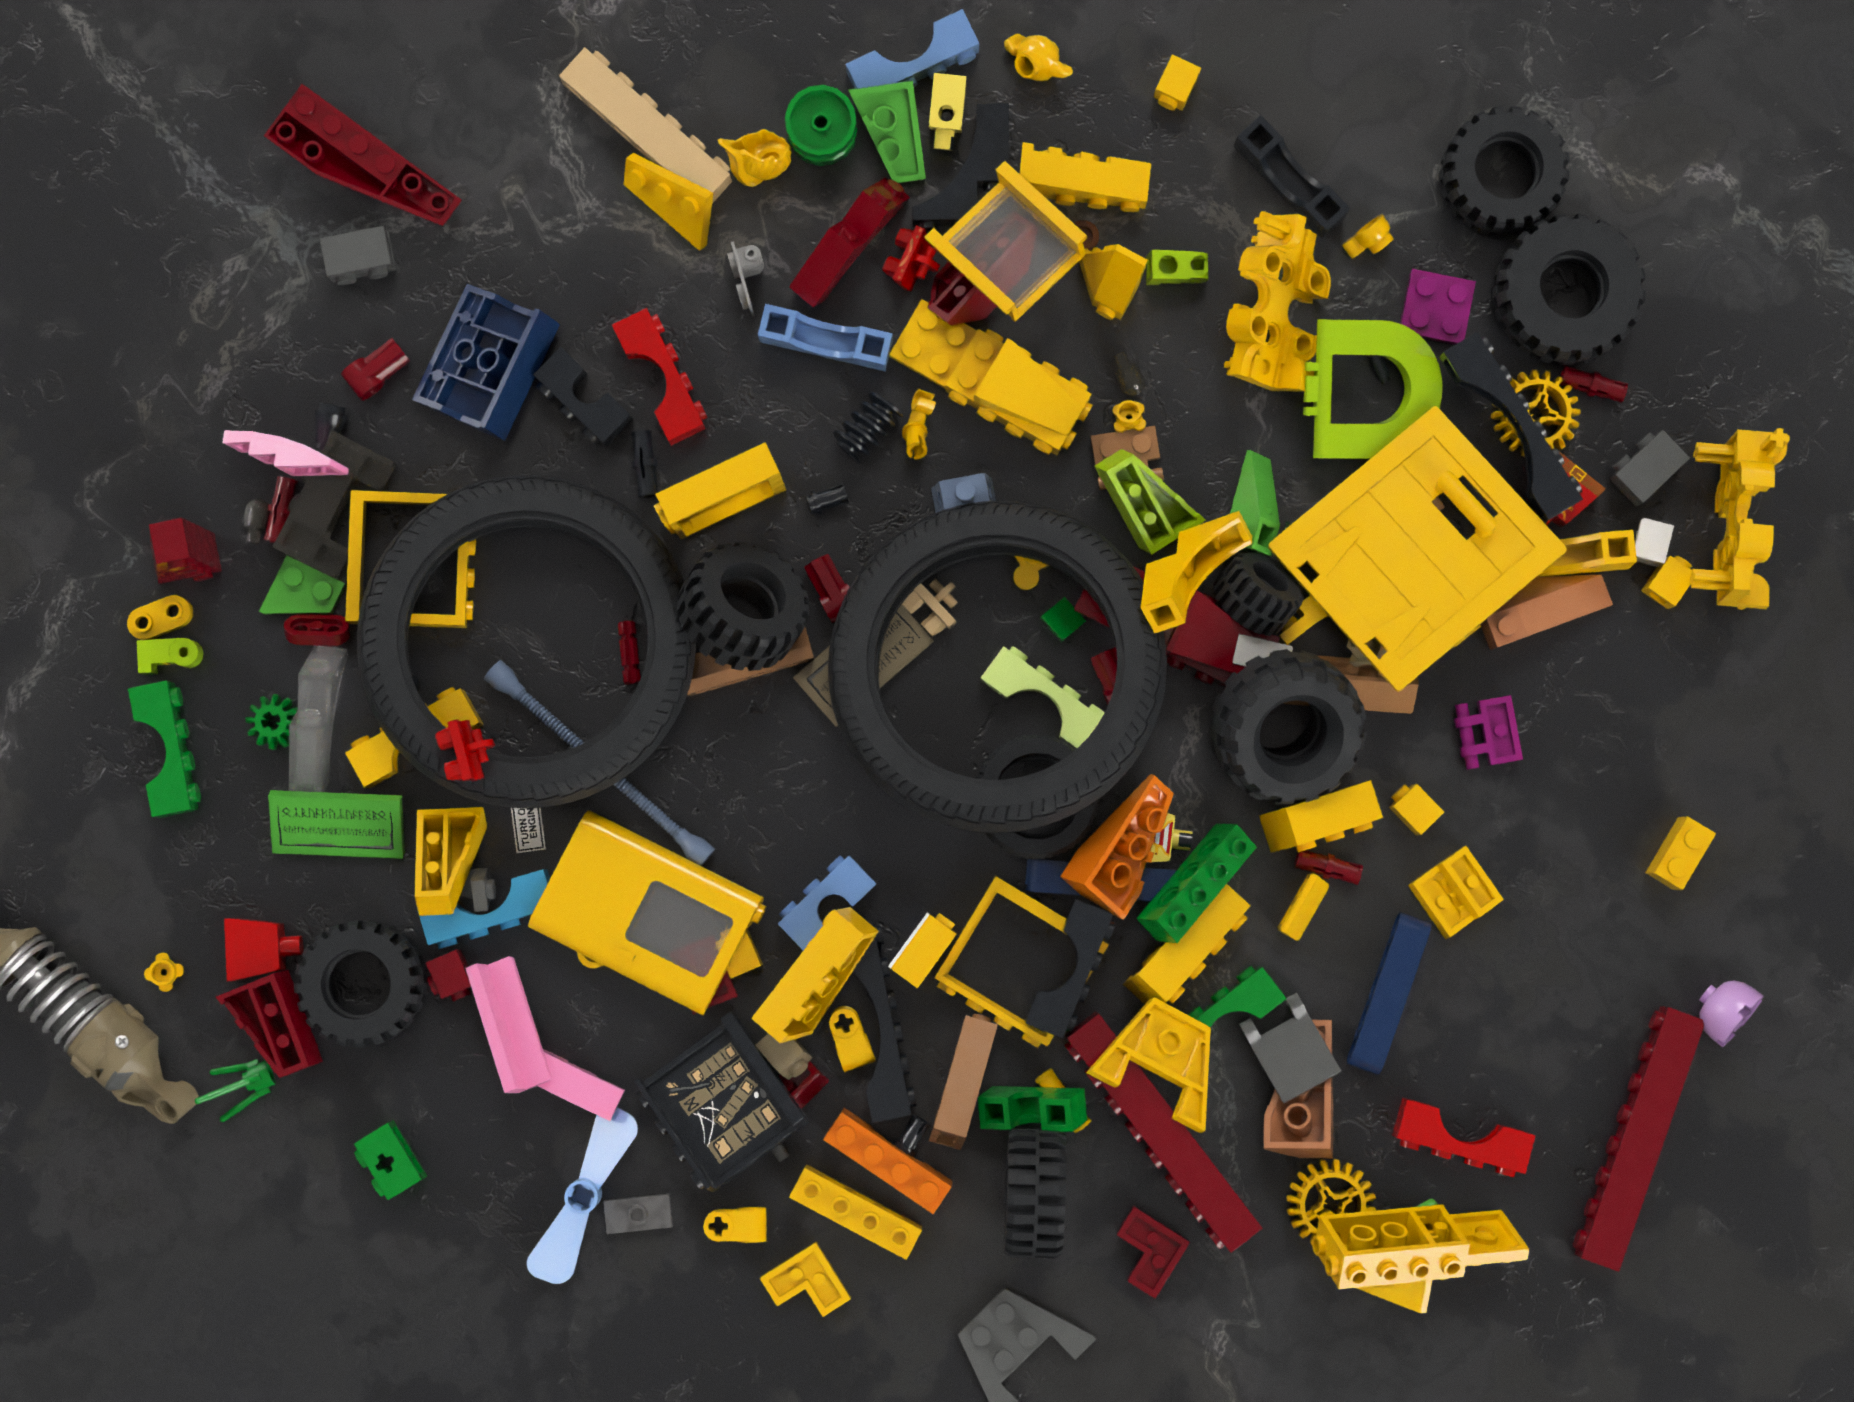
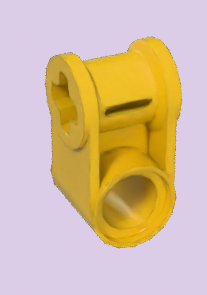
(851, 1044)
(744, 1225)

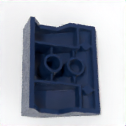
(486, 361)

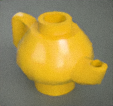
(1036, 57)

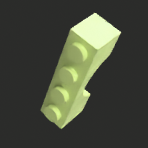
(1011, 674)

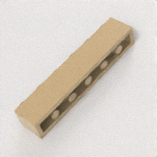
(641, 123)

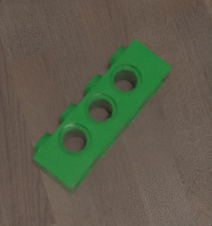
(1196, 883)

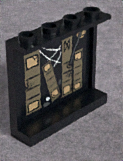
(721, 1105)

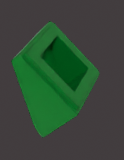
(1062, 619)

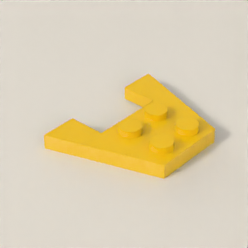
(1169, 1046)

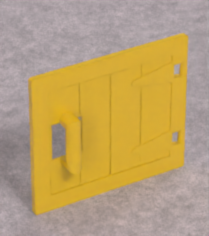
(1399, 566)

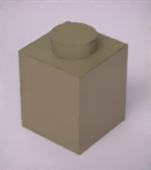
(787, 1058)

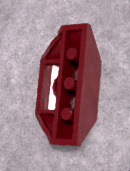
(957, 299)

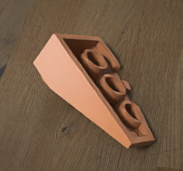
(1305, 1123)

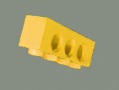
(856, 1211)

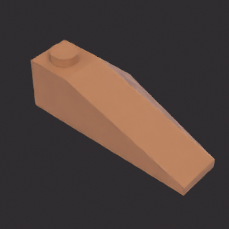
(1543, 605)

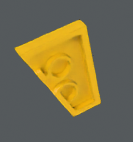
(672, 197)

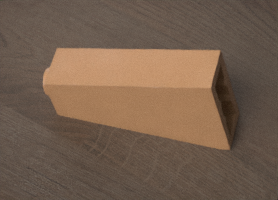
(963, 1081)

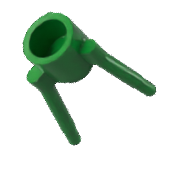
(257, 1078)

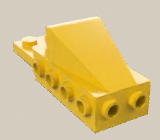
(994, 379)
(1399, 1256)

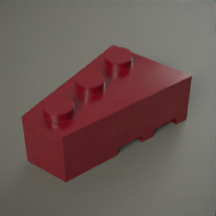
(273, 1021)

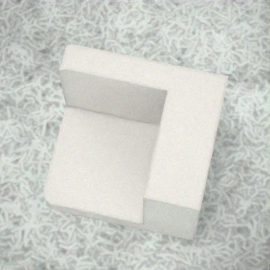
(1652, 542)

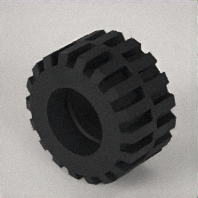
(1258, 592)

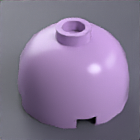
(1727, 1009)

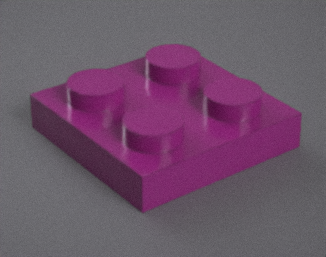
(1437, 306)

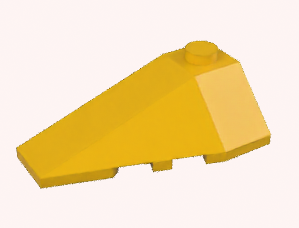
(1112, 278)

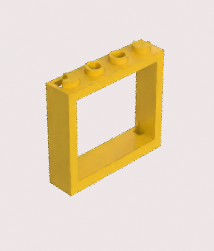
(719, 492)
(356, 551)
(977, 1000)

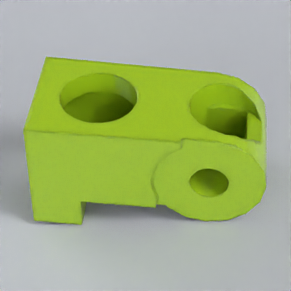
(1176, 267)
(167, 652)

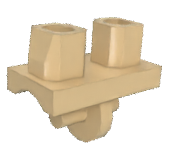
(939, 618)

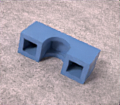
(845, 879)

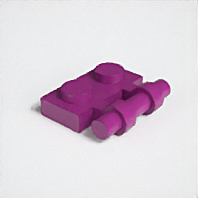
(1498, 731)

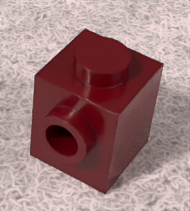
(449, 975)

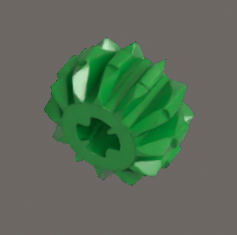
(262, 717)

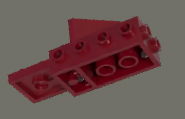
(1200, 644)

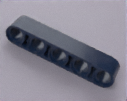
(1045, 878)
(1389, 993)

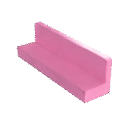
(509, 1025)

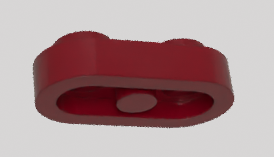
(316, 629)

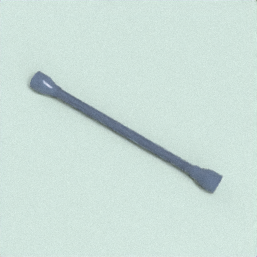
(504, 680)

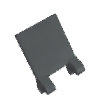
(1292, 1052)

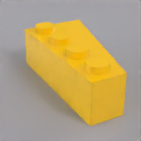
(1086, 178)

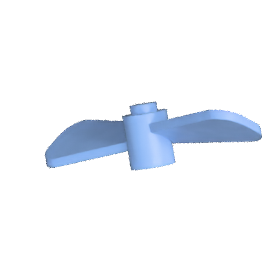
(559, 1248)

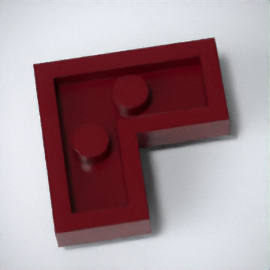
(1160, 1249)

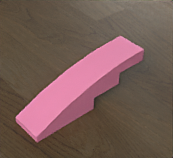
(283, 453)
(581, 1087)

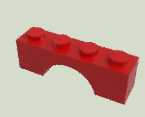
(642, 340)
(1502, 1147)

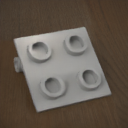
(745, 263)

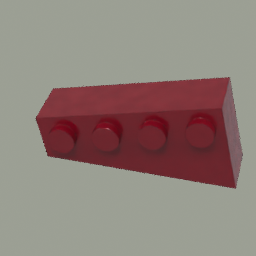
(183, 551)

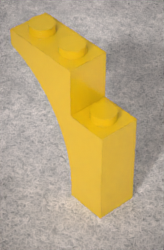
(1175, 578)

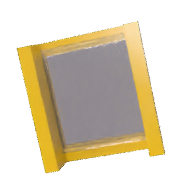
(1012, 244)

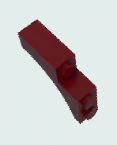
(847, 240)

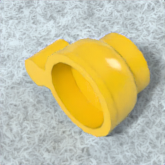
(1373, 235)

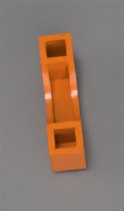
(886, 1161)

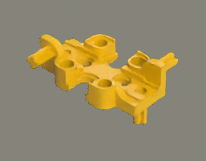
(1281, 360)
(1745, 470)

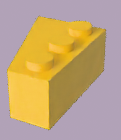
(1324, 817)
(444, 855)

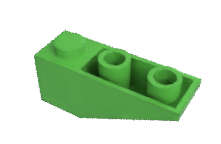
(1257, 502)

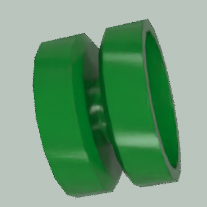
(825, 107)

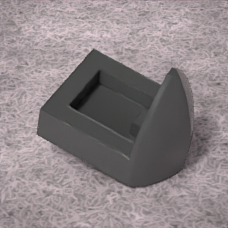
(479, 888)

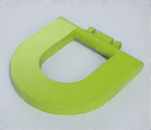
(1369, 337)

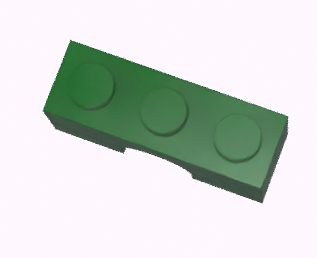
(1052, 1107)

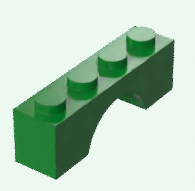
(173, 788)
(1252, 994)

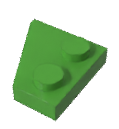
(302, 591)

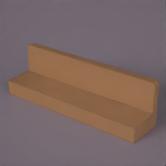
(710, 675)
(1372, 688)

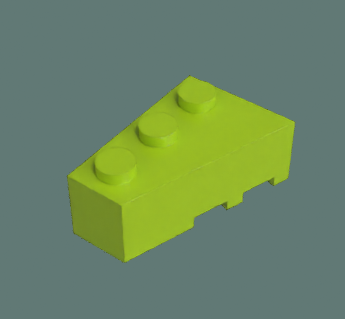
(1145, 502)

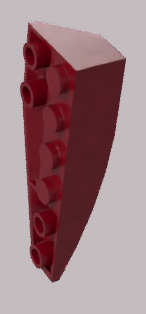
(354, 158)

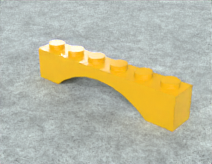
(1595, 554)

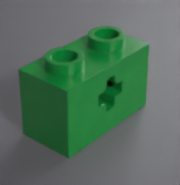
(384, 1143)

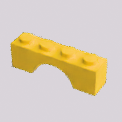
(377, 757)

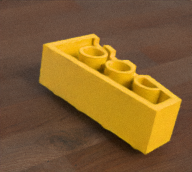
(1175, 962)
(816, 976)

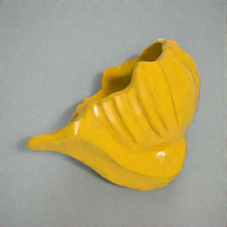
(757, 156)

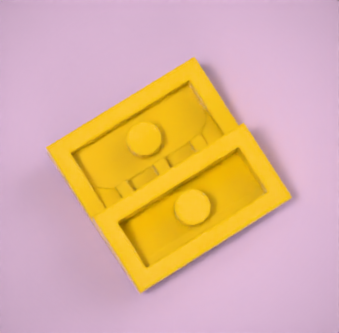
(1455, 892)

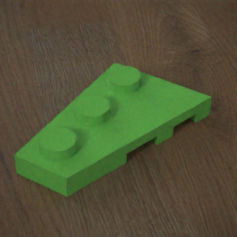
(893, 125)

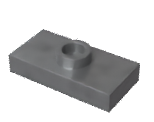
(638, 1213)

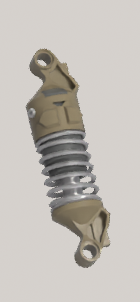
(97, 1030)

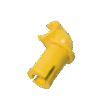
(915, 430)

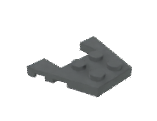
(1008, 1334)

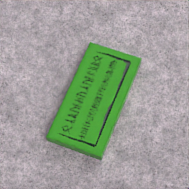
(336, 824)

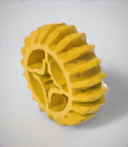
(1549, 416)
(1344, 1196)

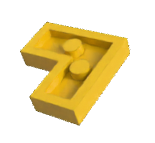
(807, 1271)

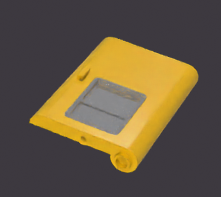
(633, 898)

